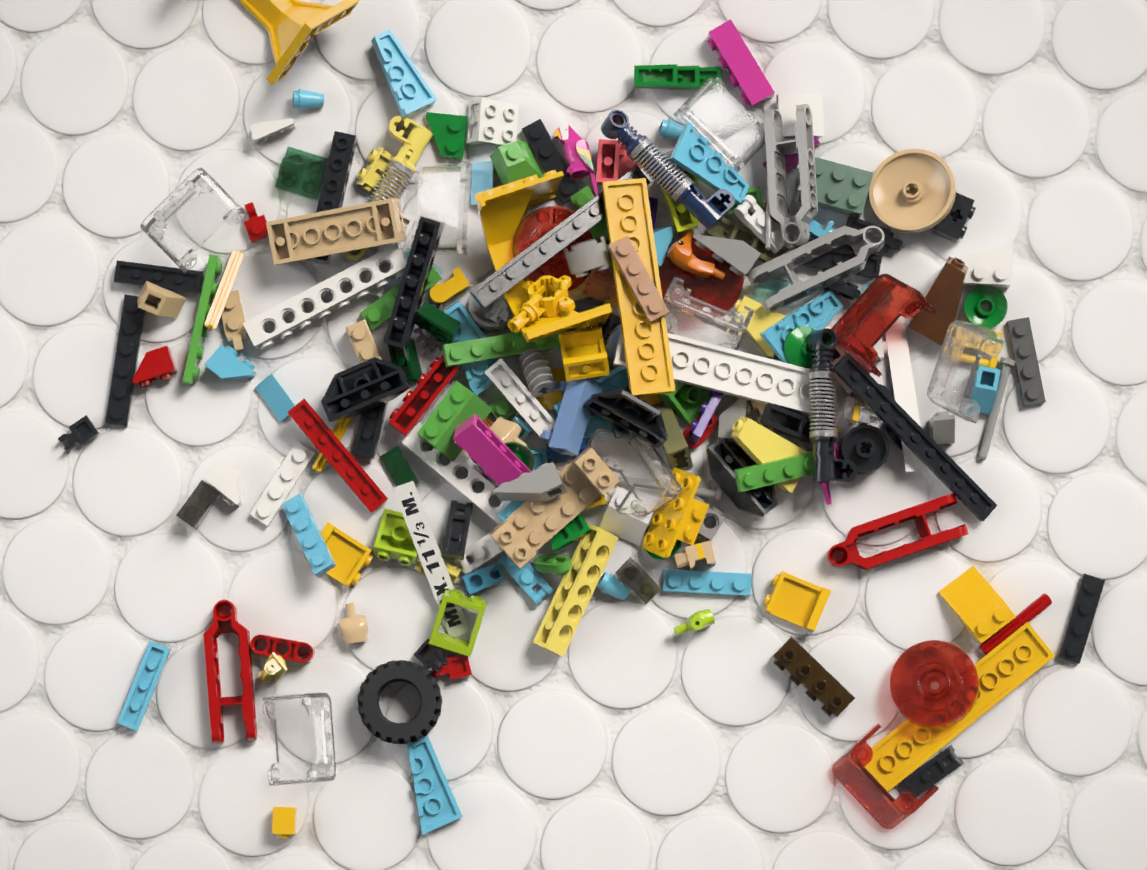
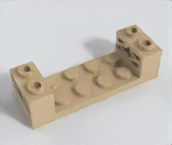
(336, 231)
(539, 521)

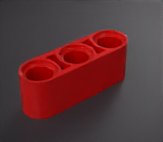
(273, 642)

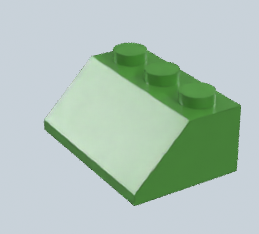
(451, 412)

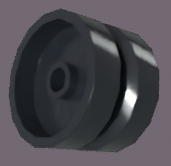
(873, 440)

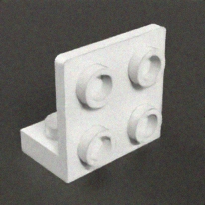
(491, 122)

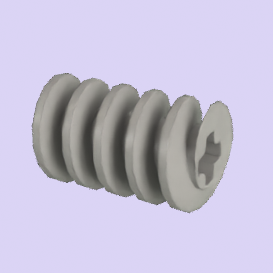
(537, 373)

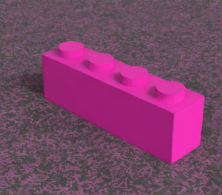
(740, 64)
(488, 451)

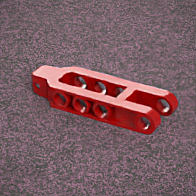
(847, 551)
(226, 622)

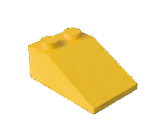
(976, 605)

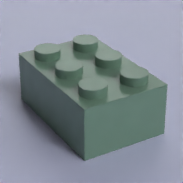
(841, 187)

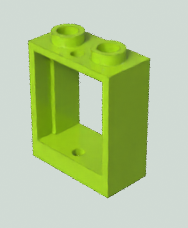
(450, 642)

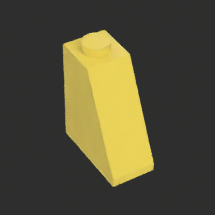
(759, 322)

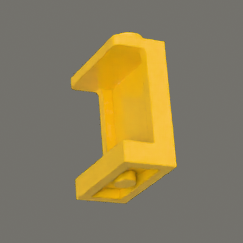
(583, 354)
(347, 554)
(796, 601)

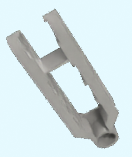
(794, 226)
(863, 241)

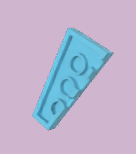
(402, 76)
(705, 164)
(812, 314)
(469, 330)
(432, 791)

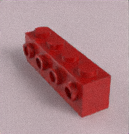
(424, 396)

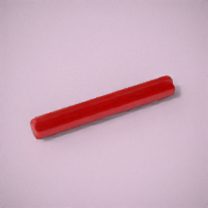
(1024, 616)

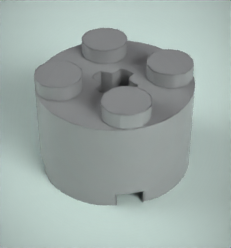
(587, 256)

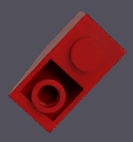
(154, 366)

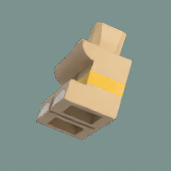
(694, 554)

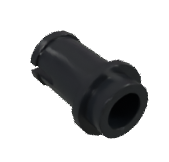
(612, 321)

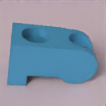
(482, 578)

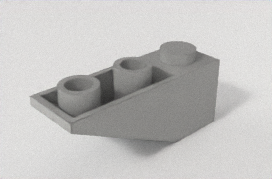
(735, 252)
(537, 485)

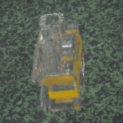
(855, 414)

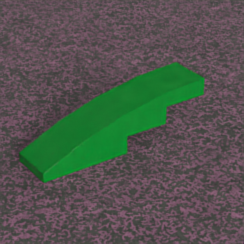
(673, 76)

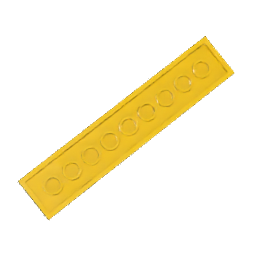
(644, 342)
(998, 675)

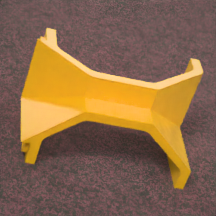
(293, 25)
(500, 214)

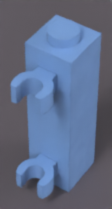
(572, 416)

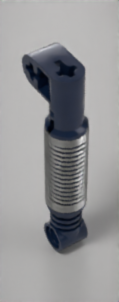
(671, 178)

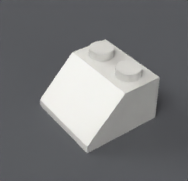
(624, 525)

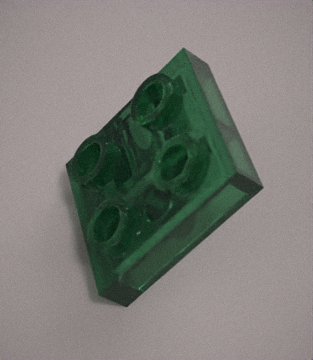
(301, 173)

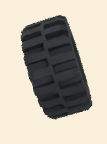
(399, 732)

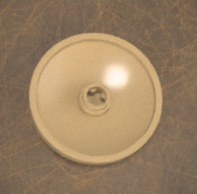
(912, 190)

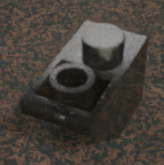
(198, 505)
(637, 580)

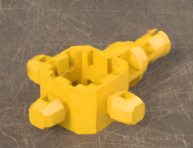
(538, 306)

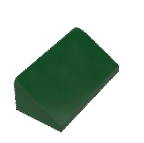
(437, 322)
(408, 360)
(398, 467)

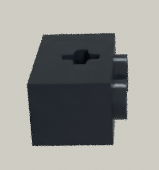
(953, 230)

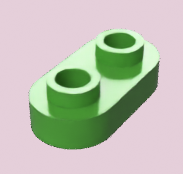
(553, 564)

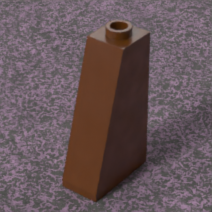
(945, 299)

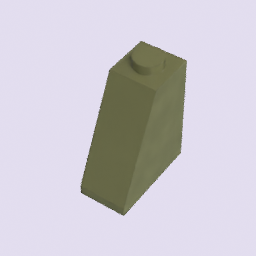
(675, 447)

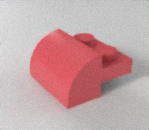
(612, 161)

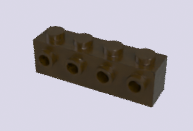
(813, 677)

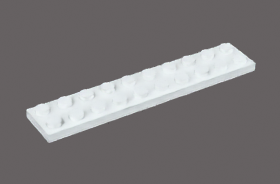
(734, 373)

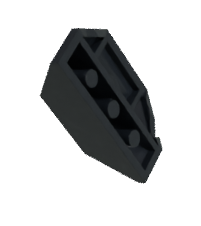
(363, 388)
(630, 414)
(723, 460)

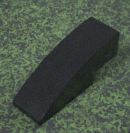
(786, 422)

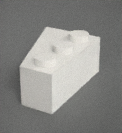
(990, 267)

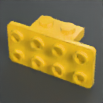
(676, 519)

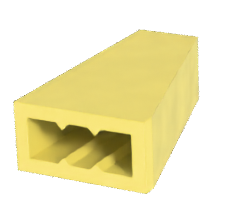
(764, 446)

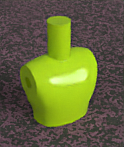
(696, 622)

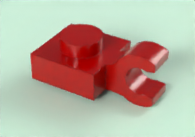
(256, 226)
(457, 667)

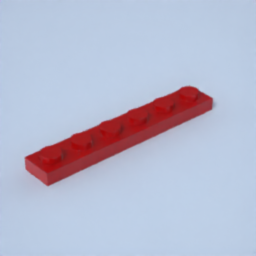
(337, 455)

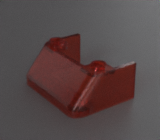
(874, 315)
(872, 796)

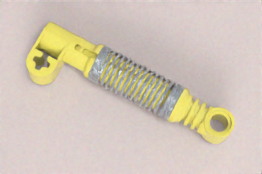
(400, 167)

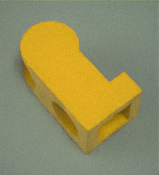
(450, 289)

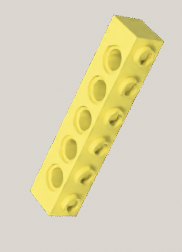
(575, 590)

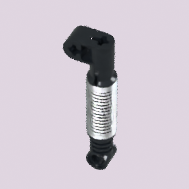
(822, 411)

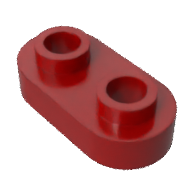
(707, 432)

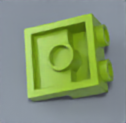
(395, 539)

